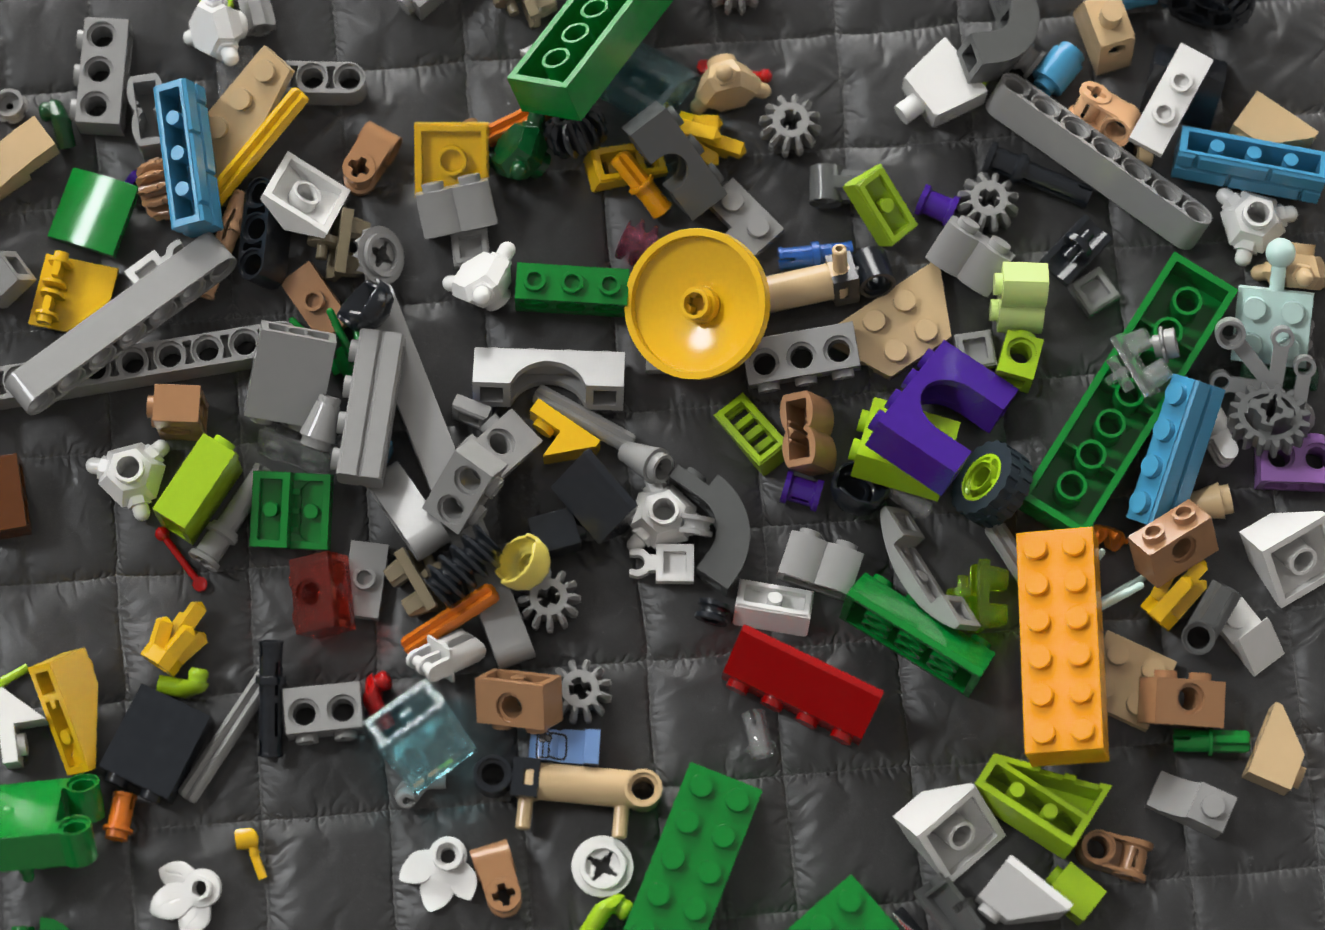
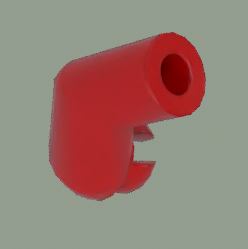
(374, 689)

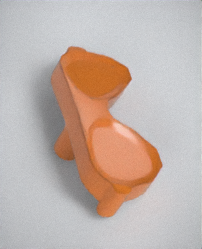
(1112, 537)

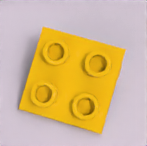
(70, 291)

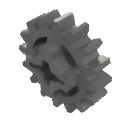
(1287, 424)

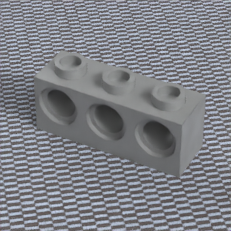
(107, 93)
(818, 343)

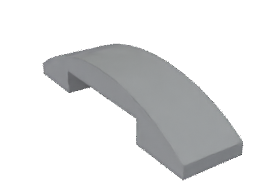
(900, 539)

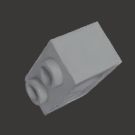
(460, 483)
(324, 701)

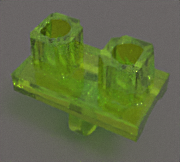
(977, 592)

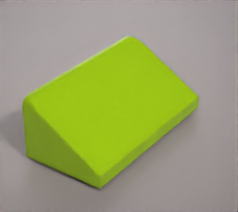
(880, 206)

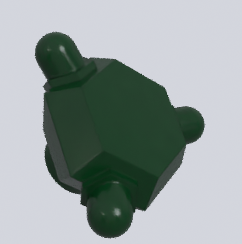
(522, 150)

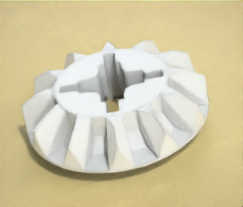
(599, 848)

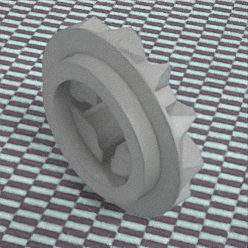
(389, 251)

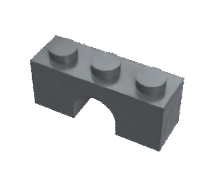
(694, 184)

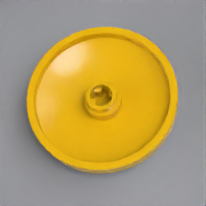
(697, 304)

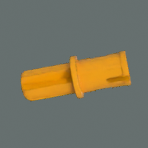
(641, 184)

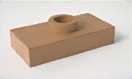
(312, 297)

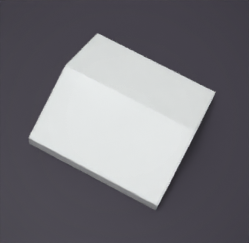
(303, 197)

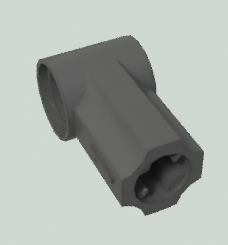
(827, 185)
(1211, 614)

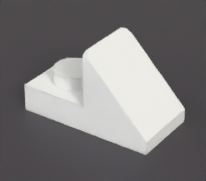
(1251, 638)
(13, 718)

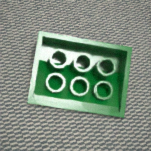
(915, 634)

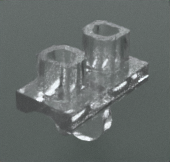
(1129, 349)

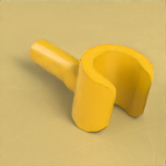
(248, 839)

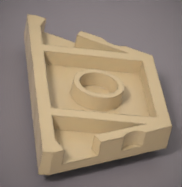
(902, 324)

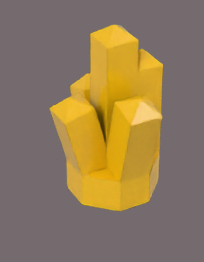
(706, 131)
(1169, 606)
(176, 640)

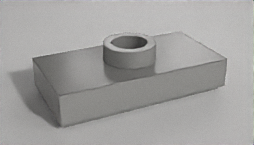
(367, 577)

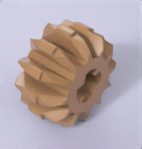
(153, 188)

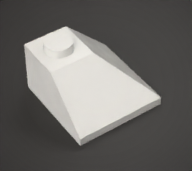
(1287, 553)
(950, 827)
(1020, 896)

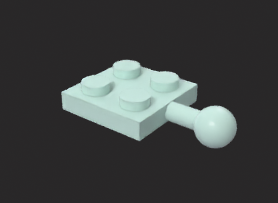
(1265, 308)

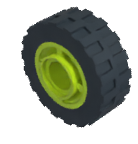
(992, 484)

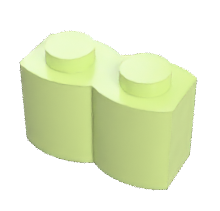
(1021, 297)

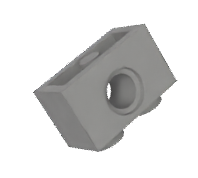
(509, 438)

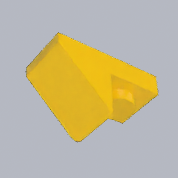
(570, 438)

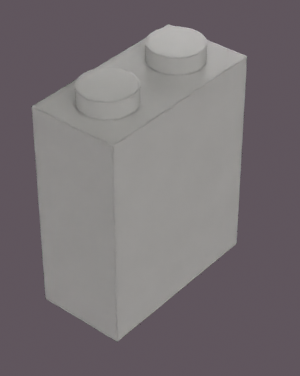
(288, 373)

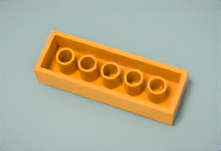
(1062, 647)

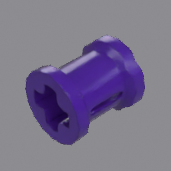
(936, 205)
(801, 491)

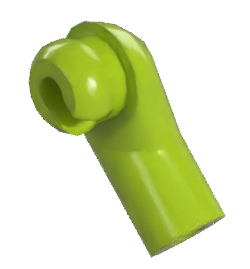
(182, 687)
(605, 909)

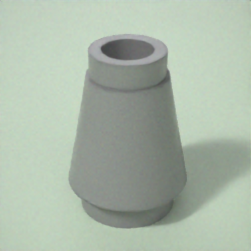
(321, 423)
(647, 461)

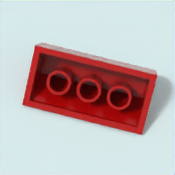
(801, 685)

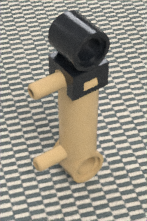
(836, 280)
(537, 780)

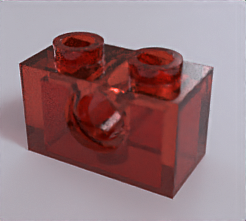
(330, 576)

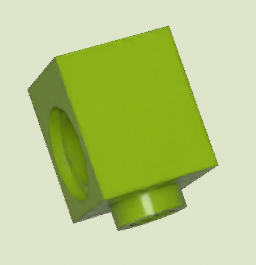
(1019, 374)
(1078, 889)

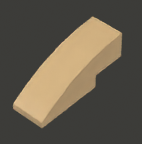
(22, 154)

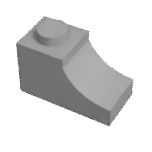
(1191, 803)

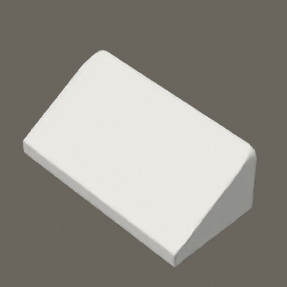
(773, 607)

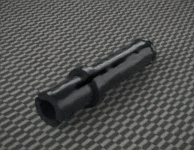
(270, 697)

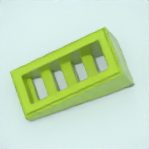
(767, 453)

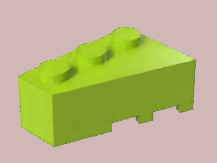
(1040, 802)

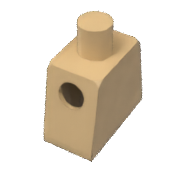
(1103, 27)

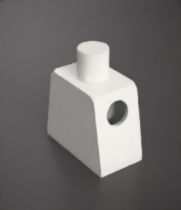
(939, 88)

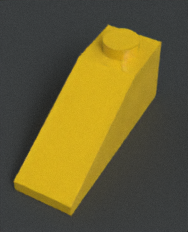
(70, 704)

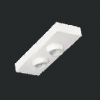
(1170, 100)

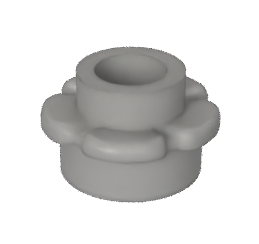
(20, 103)
(1166, 344)

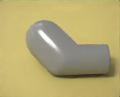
(407, 800)

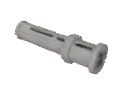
(223, 531)

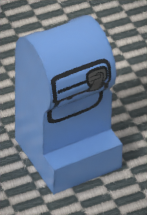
(567, 747)

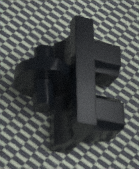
(1076, 250)

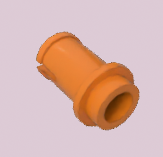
(120, 816)

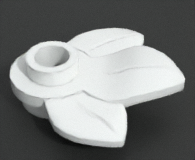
(440, 879)
(180, 898)

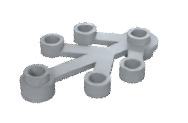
(1257, 367)

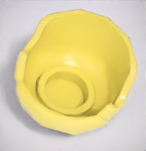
(523, 563)

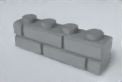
(370, 408)

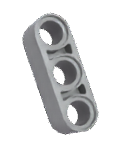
(332, 75)
(403, 508)

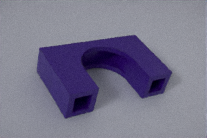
(944, 379)

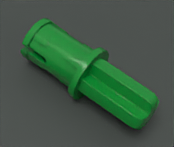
(1211, 741)

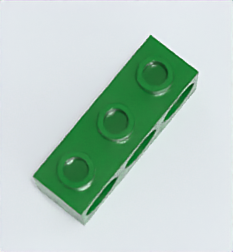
(571, 289)

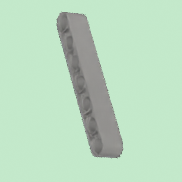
(1098, 161)
(120, 323)

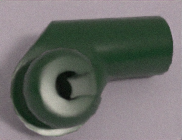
(61, 122)

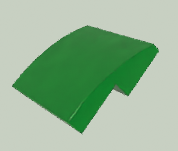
(94, 212)
(291, 510)

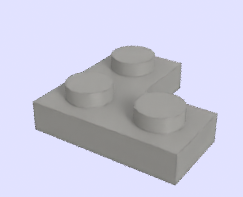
(746, 219)

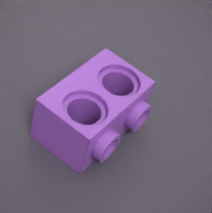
(1296, 473)

